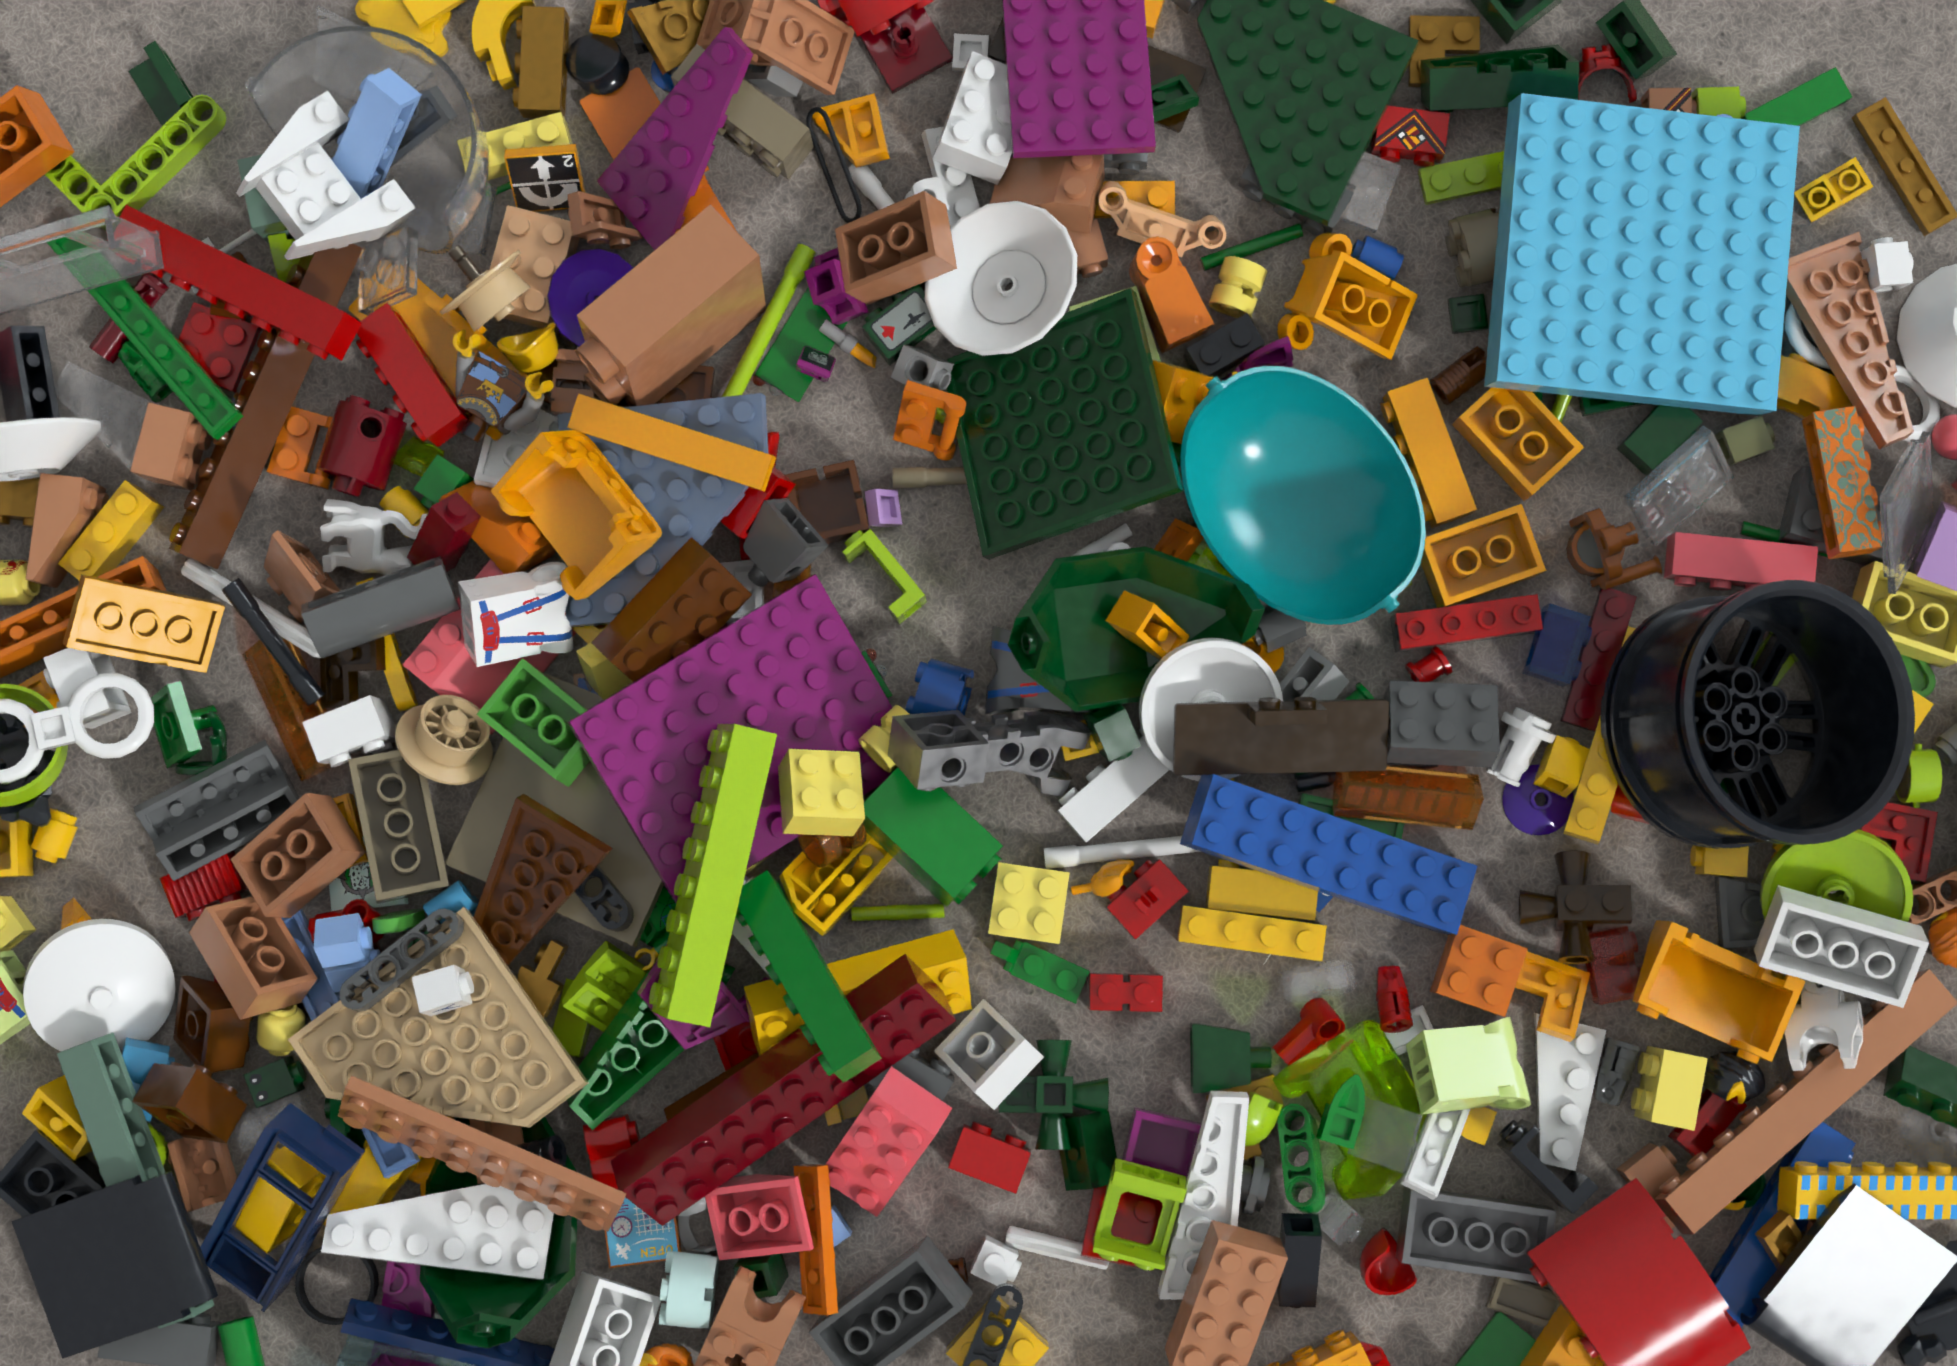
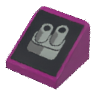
(815, 364)

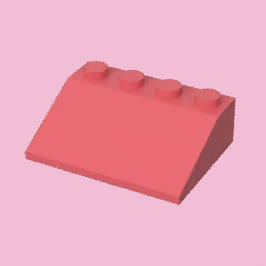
(449, 669)

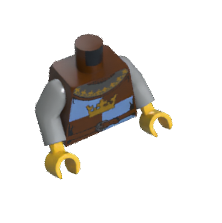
(493, 392)

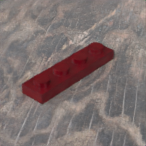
(1609, 629)

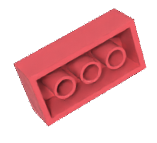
(885, 1141)

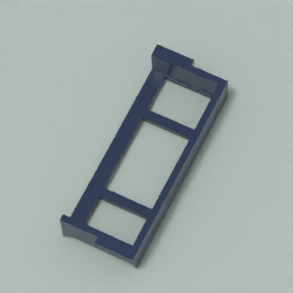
(237, 1257)

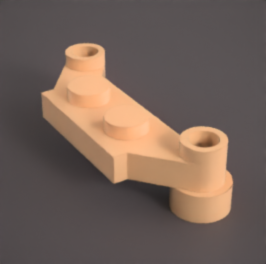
(1142, 222)

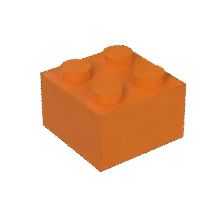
(1479, 970)

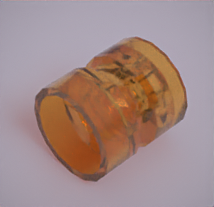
(827, 848)

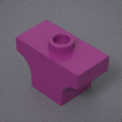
(828, 289)

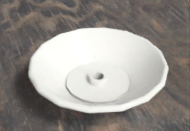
(997, 248)
(1930, 334)
(42, 445)

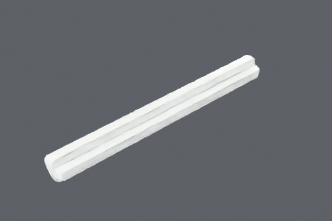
(283, 625)

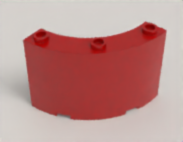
(1636, 1287)

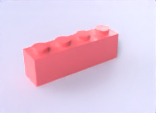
(1735, 561)

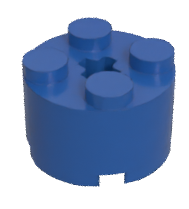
(940, 688)

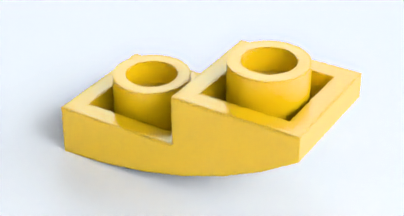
(1833, 190)

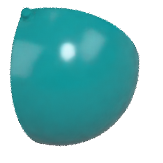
(1302, 495)

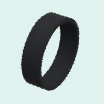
(306, 1305)

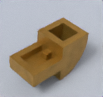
(539, 982)

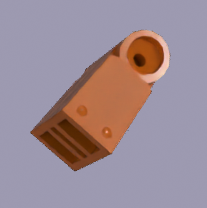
(1168, 294)

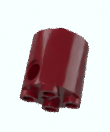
(356, 458)

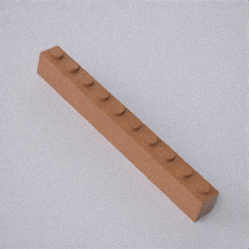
(1798, 1108)

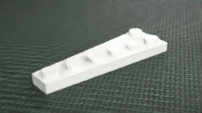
(1211, 1187)

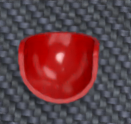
(1381, 1268)

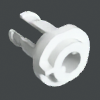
(1519, 744)

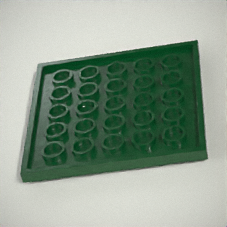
(1064, 428)

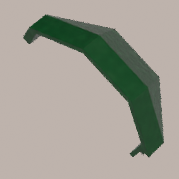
(1086, 662)
(492, 1307)

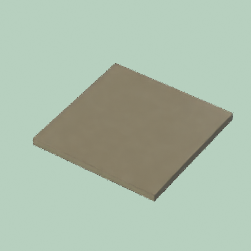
(583, 804)

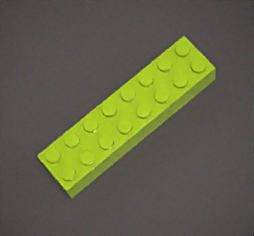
(712, 874)

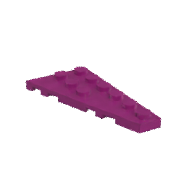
(672, 148)

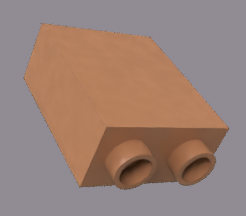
(671, 312)

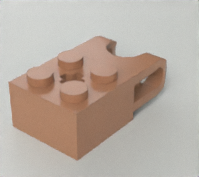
(747, 1328)

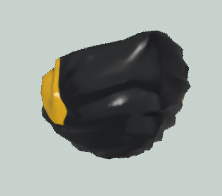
(1733, 1076)

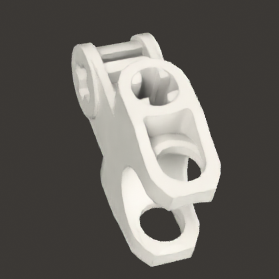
(1821, 1020)

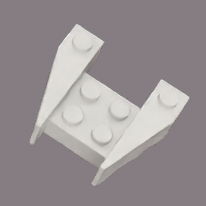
(312, 192)

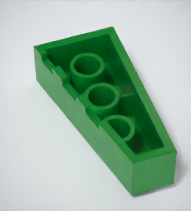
(623, 1060)

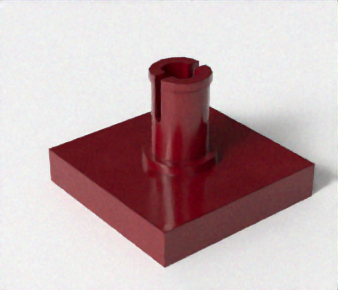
(907, 49)

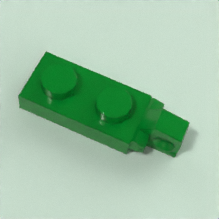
(1042, 969)

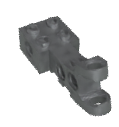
(955, 751)

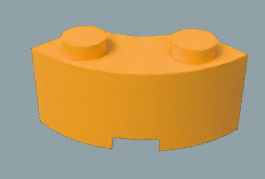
(1807, 388)

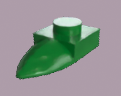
(1344, 1115)

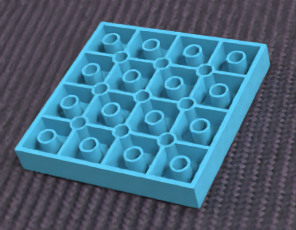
(1642, 255)

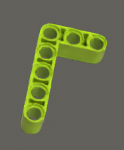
(137, 167)

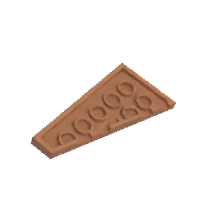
(1847, 325)

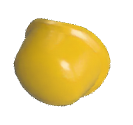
(531, 349)

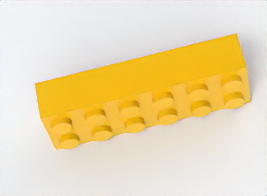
(936, 955)

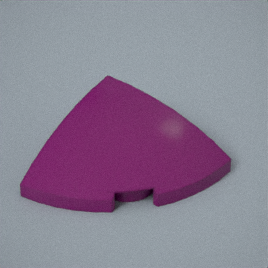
(1273, 354)

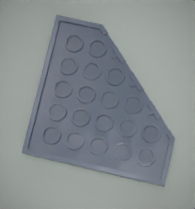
(676, 496)

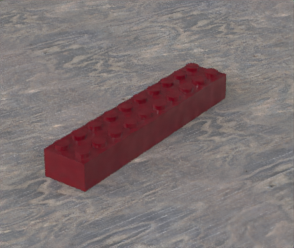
(774, 1097)

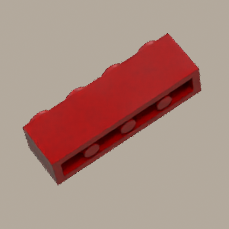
(411, 374)

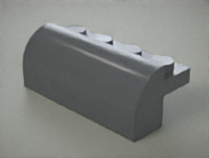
(380, 607)
(217, 809)

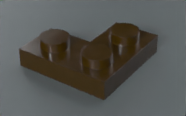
(341, 670)

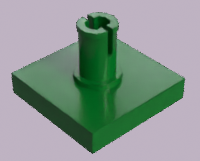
(177, 725)

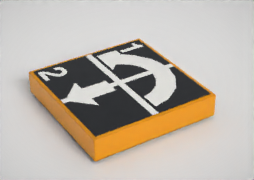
(544, 176)

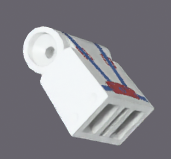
(515, 615)

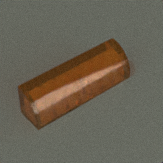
(286, 707)
(1409, 796)

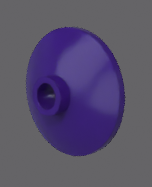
(1526, 814)

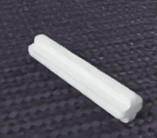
(1050, 1246)

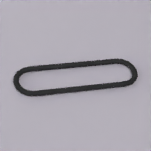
(842, 161)

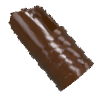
(1460, 376)

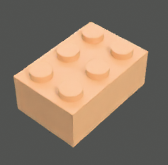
(543, 247)

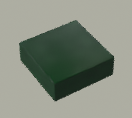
(1467, 313)

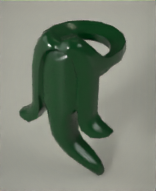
(219, 749)

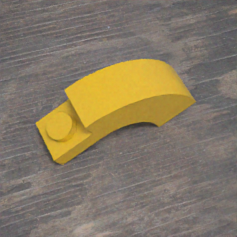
(489, 34)

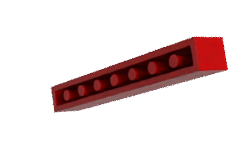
(250, 291)

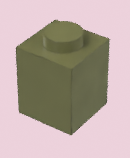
(1746, 440)

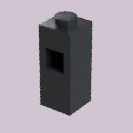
(1302, 1242)

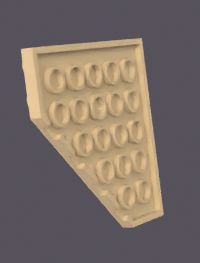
(468, 1063)

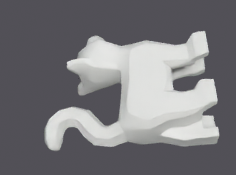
(365, 538)

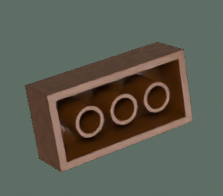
(672, 612)

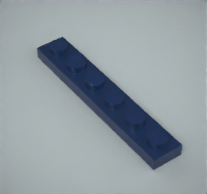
(434, 1338)

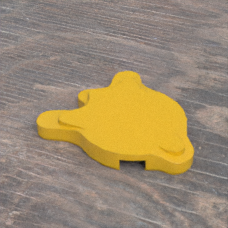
(394, 17)

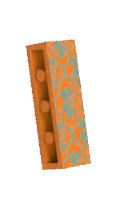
(1842, 482)

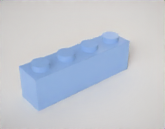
(375, 130)

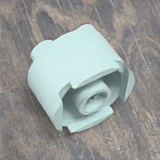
(688, 1290)

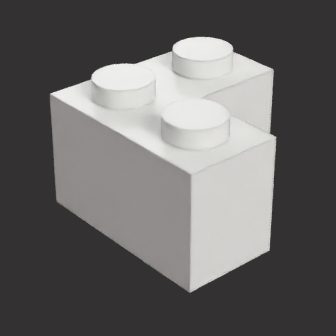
(350, 729)

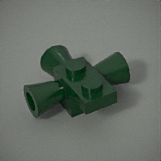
(1055, 1095)

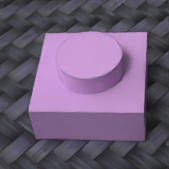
(883, 508)

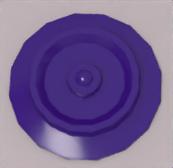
(580, 282)

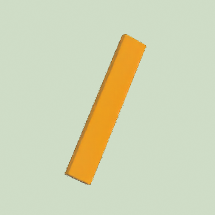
(672, 442)

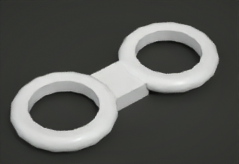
(1805, 349)
(65, 725)

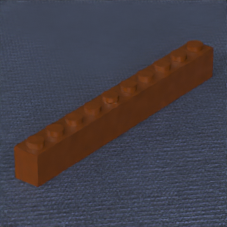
(264, 402)

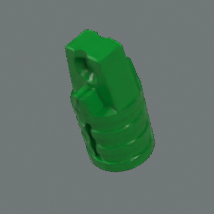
(143, 373)

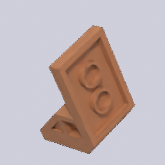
(785, 35)

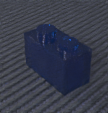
(1558, 645)

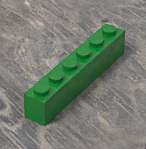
(806, 979)

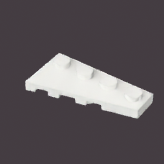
(1565, 1091)

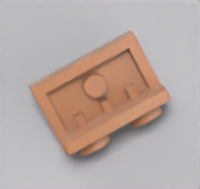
(599, 221)
(202, 1171)

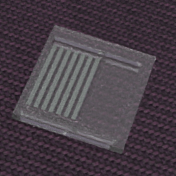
(1906, 510)

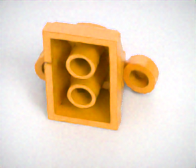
(1346, 300)

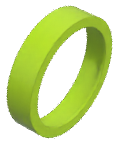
(50, 774)

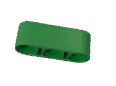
(1290, 1146)

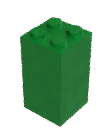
(930, 837)

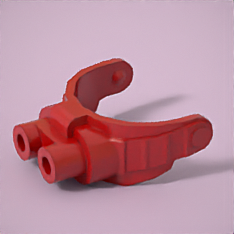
(1604, 59)

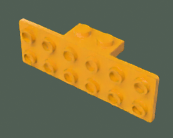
(436, 334)

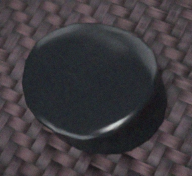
(597, 64)

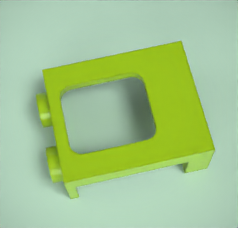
(912, 596)
(1148, 1182)

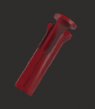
(111, 338)

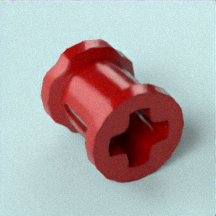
(1429, 667)

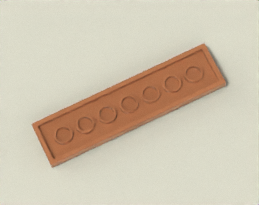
(480, 1154)

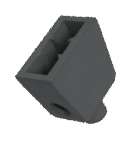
(781, 543)

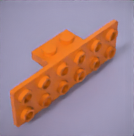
(619, 118)

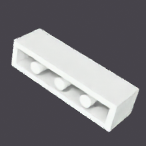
(1110, 791)

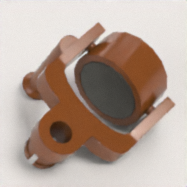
(1600, 547)

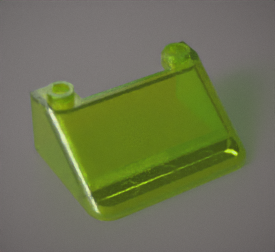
(1321, 1073)

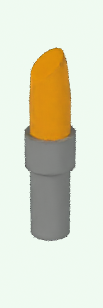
(848, 343)

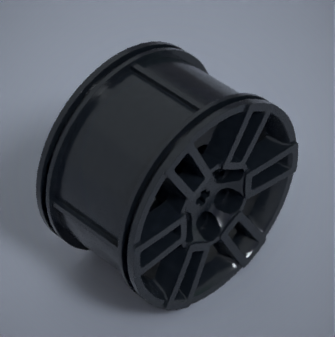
(1659, 717)

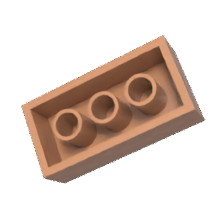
(1226, 1298)

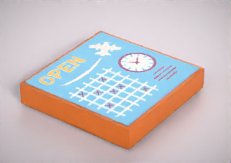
(639, 1238)

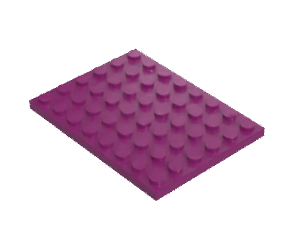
(772, 670)

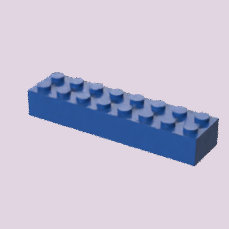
(1328, 854)

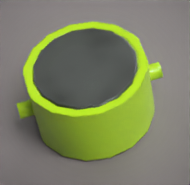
(1922, 777)

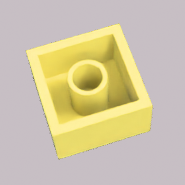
(821, 792)
(1028, 903)
(1669, 1087)

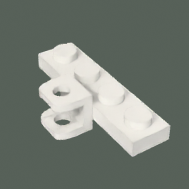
(948, 183)

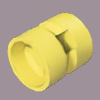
(1239, 283)
(876, 740)

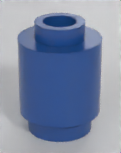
(1378, 256)

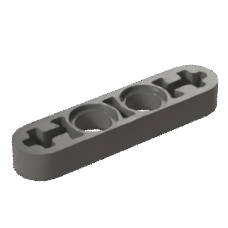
(403, 962)

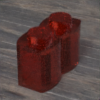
(1614, 970)

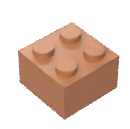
(170, 447)

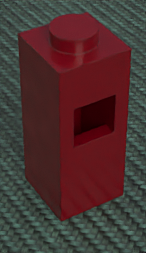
(445, 532)

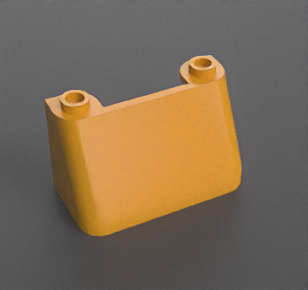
(578, 508)
(1715, 991)

